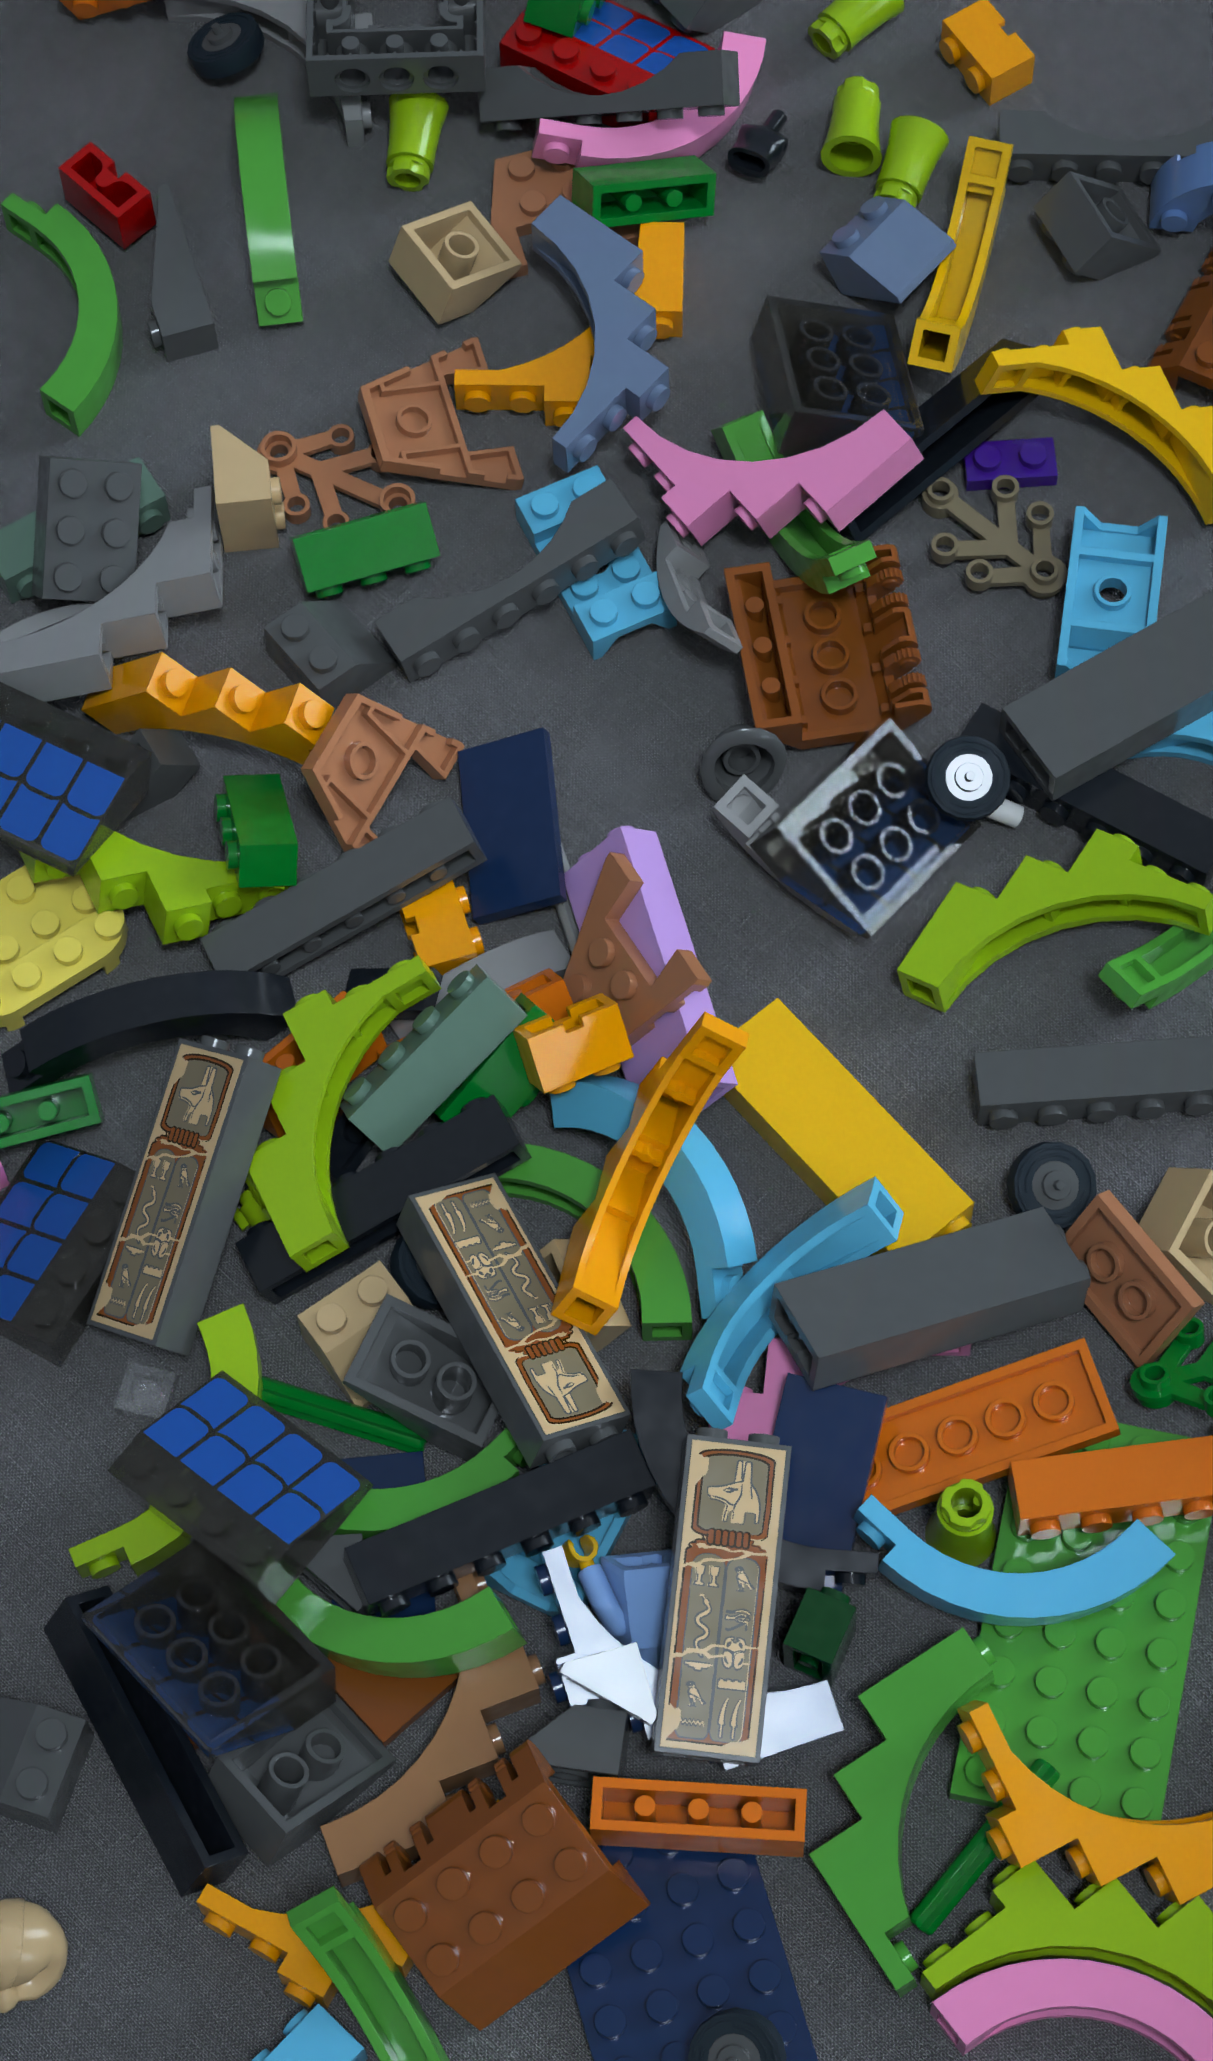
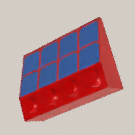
(601, 58)

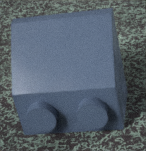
(885, 250)

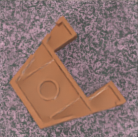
(523, 191)
(418, 428)
(362, 760)
(611, 964)

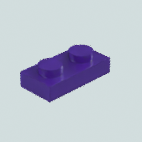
(1027, 460)

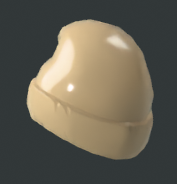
(30, 1952)

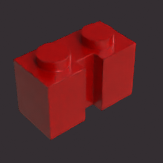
(112, 203)

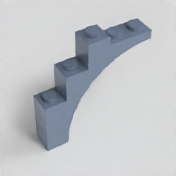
(604, 276)

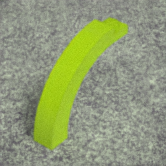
(148, 1538)

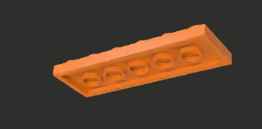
(984, 1422)

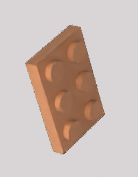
(1132, 1282)

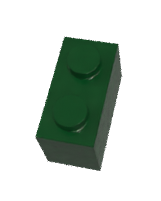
(820, 1634)

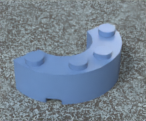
(1183, 191)

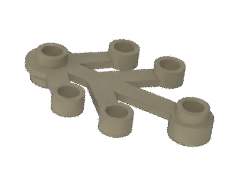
(997, 541)

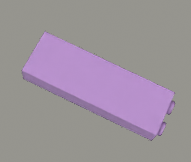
(657, 930)

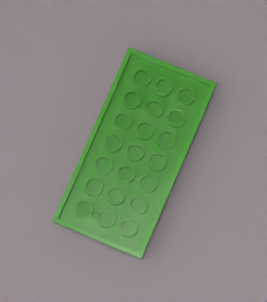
(1100, 1688)

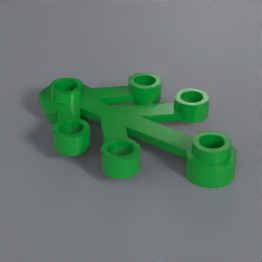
(1165, 1381)

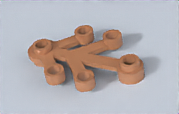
(327, 474)

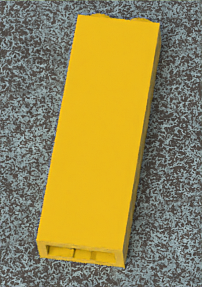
(836, 1129)

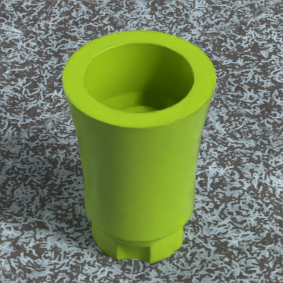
(848, 22)
(853, 132)
(414, 138)
(910, 158)
(963, 1538)

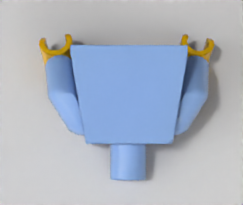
(626, 1593)

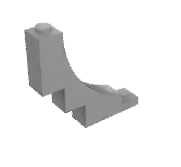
(175, 580)

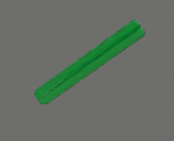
(340, 1415)
(965, 1868)

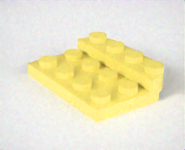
(50, 941)

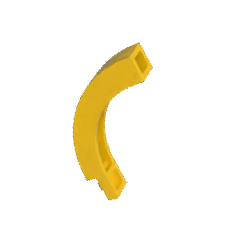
(955, 293)

